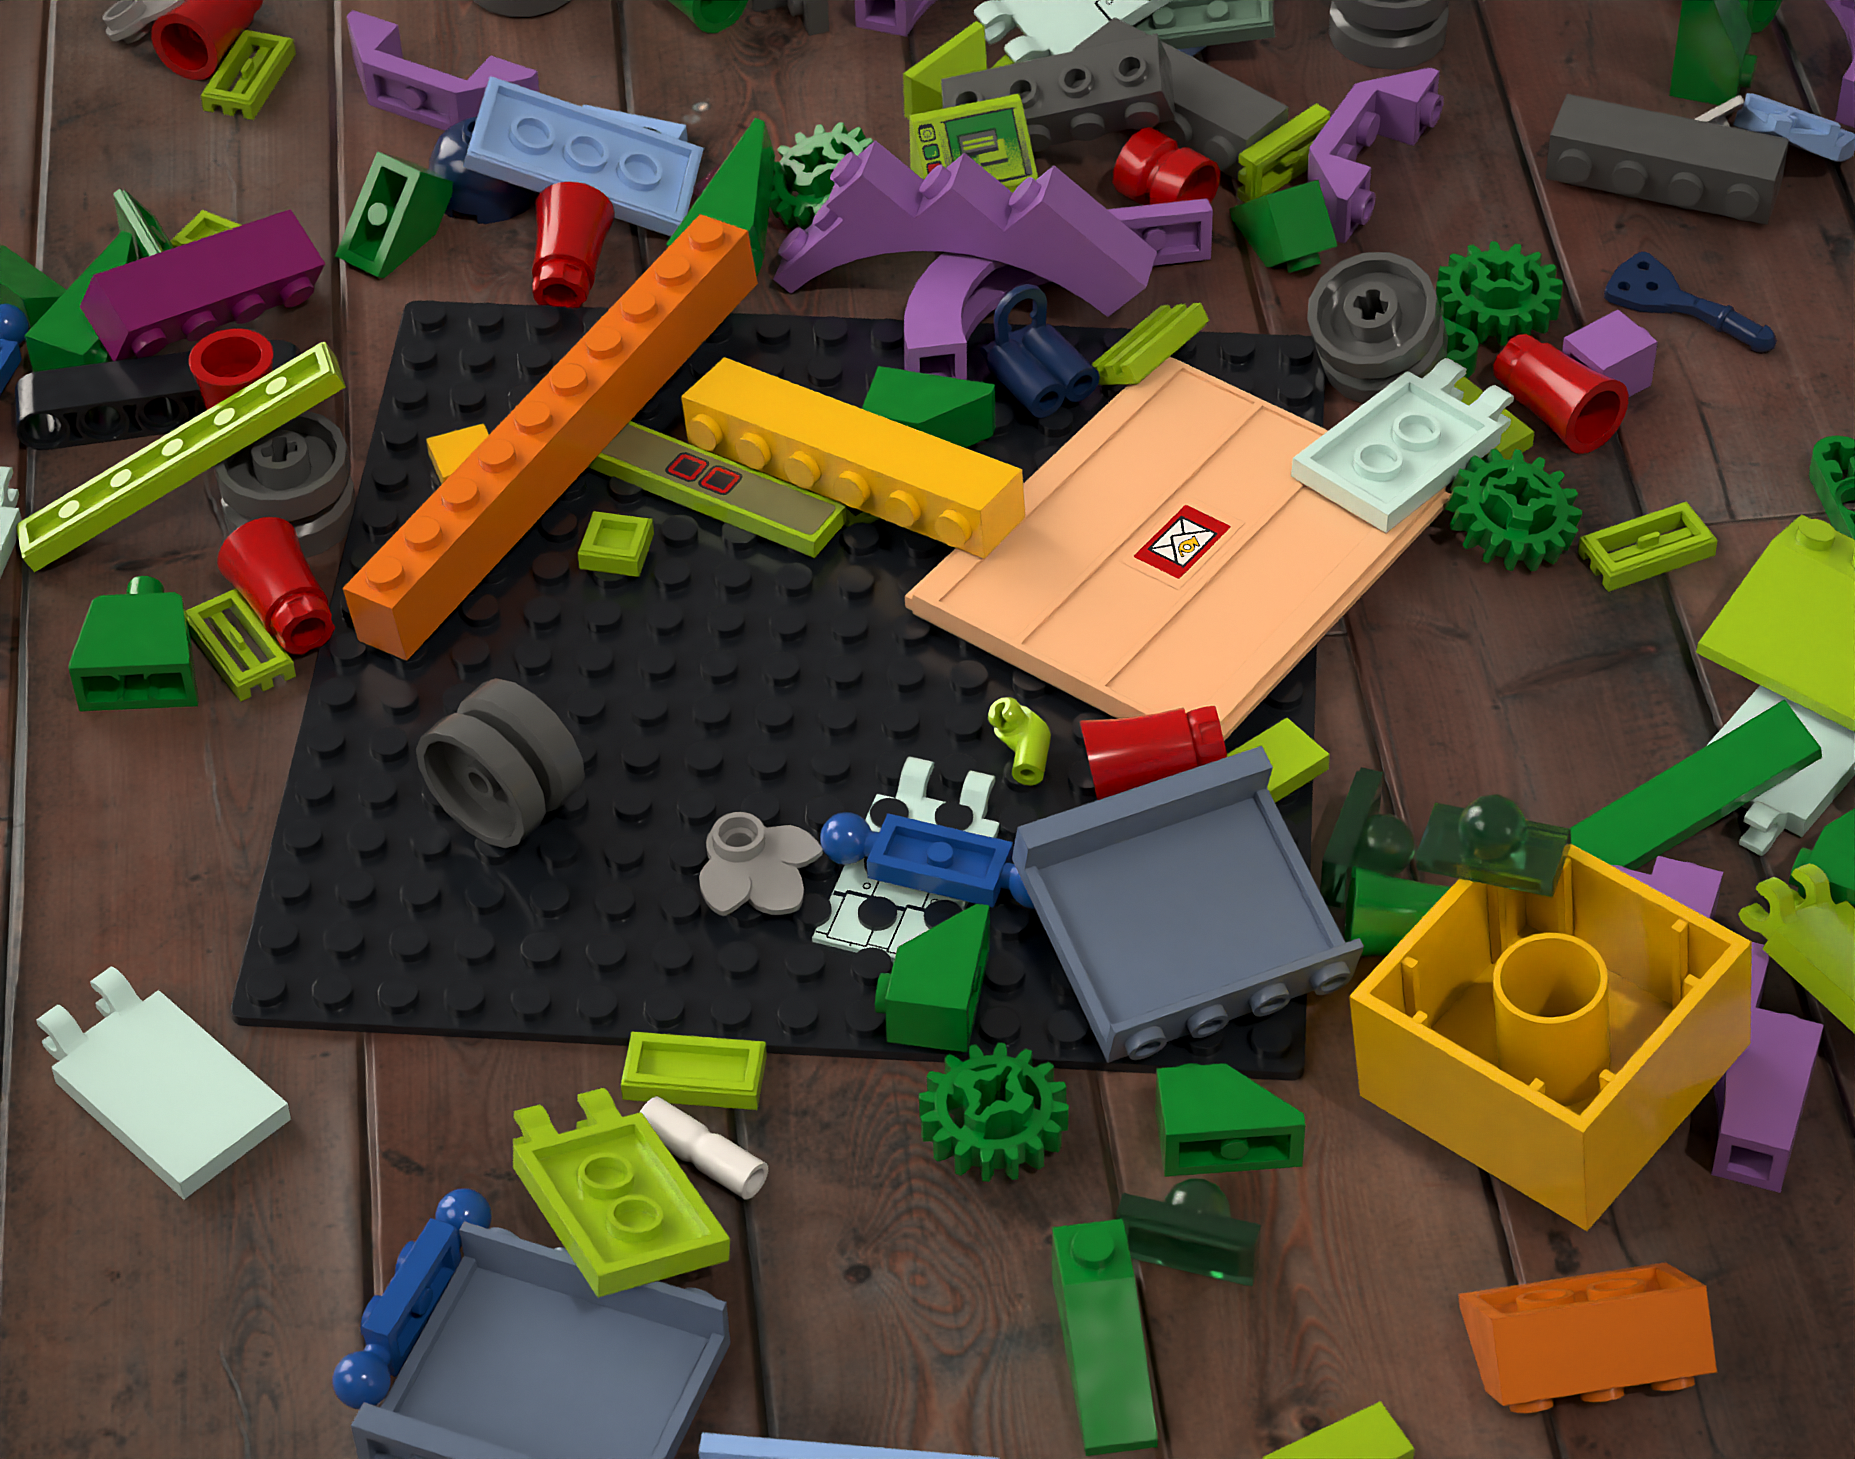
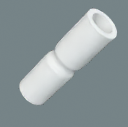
(707, 1151)

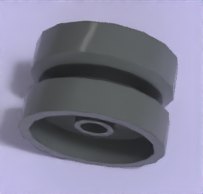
(1388, 31)
(1375, 323)
(292, 475)
(500, 763)

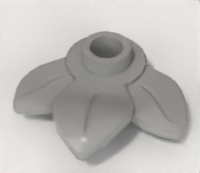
(133, 18)
(755, 865)

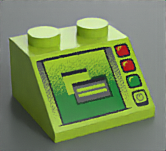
(986, 130)

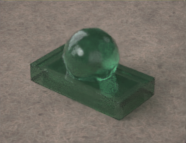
(1364, 839)
(1494, 846)
(1192, 1232)

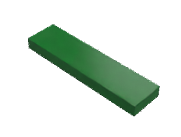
(1699, 789)

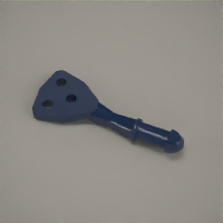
(1670, 299)

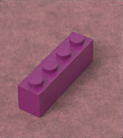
(202, 286)

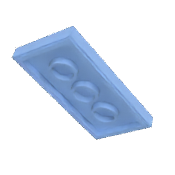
(551, 141)

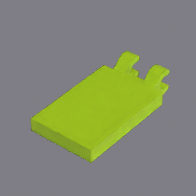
(1810, 938)
(616, 1196)

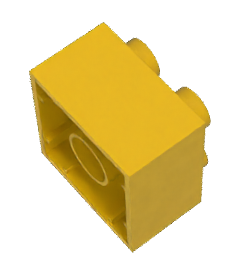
(1554, 1029)

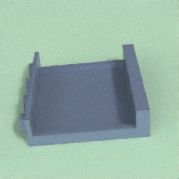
(1181, 906)
(544, 1368)

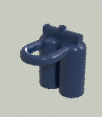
(1037, 359)

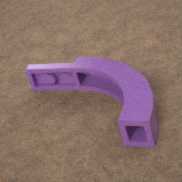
(965, 288)

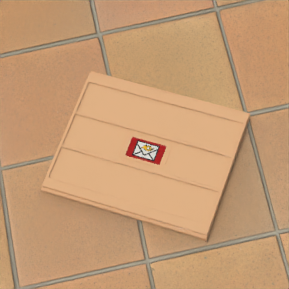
(1169, 556)

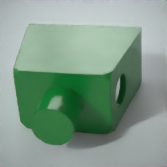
(135, 651)

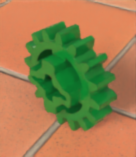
(808, 171)
(1499, 292)
(1513, 509)
(993, 1112)

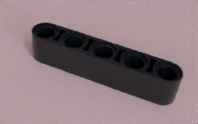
(113, 399)

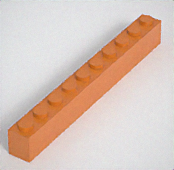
(549, 438)

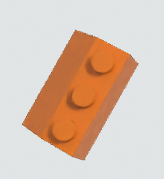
(1590, 1335)

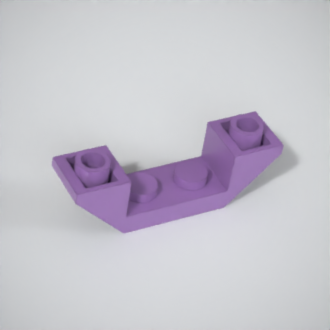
(416, 89)
(1385, 106)

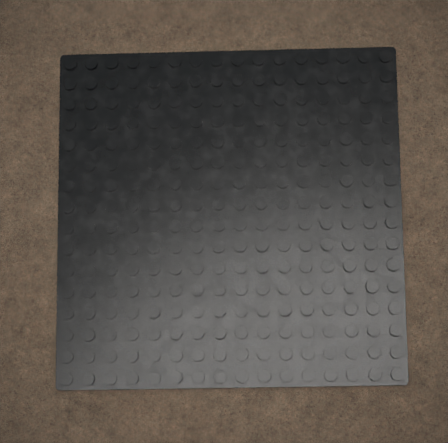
(692, 696)

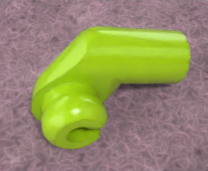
(1025, 735)

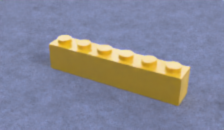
(855, 457)

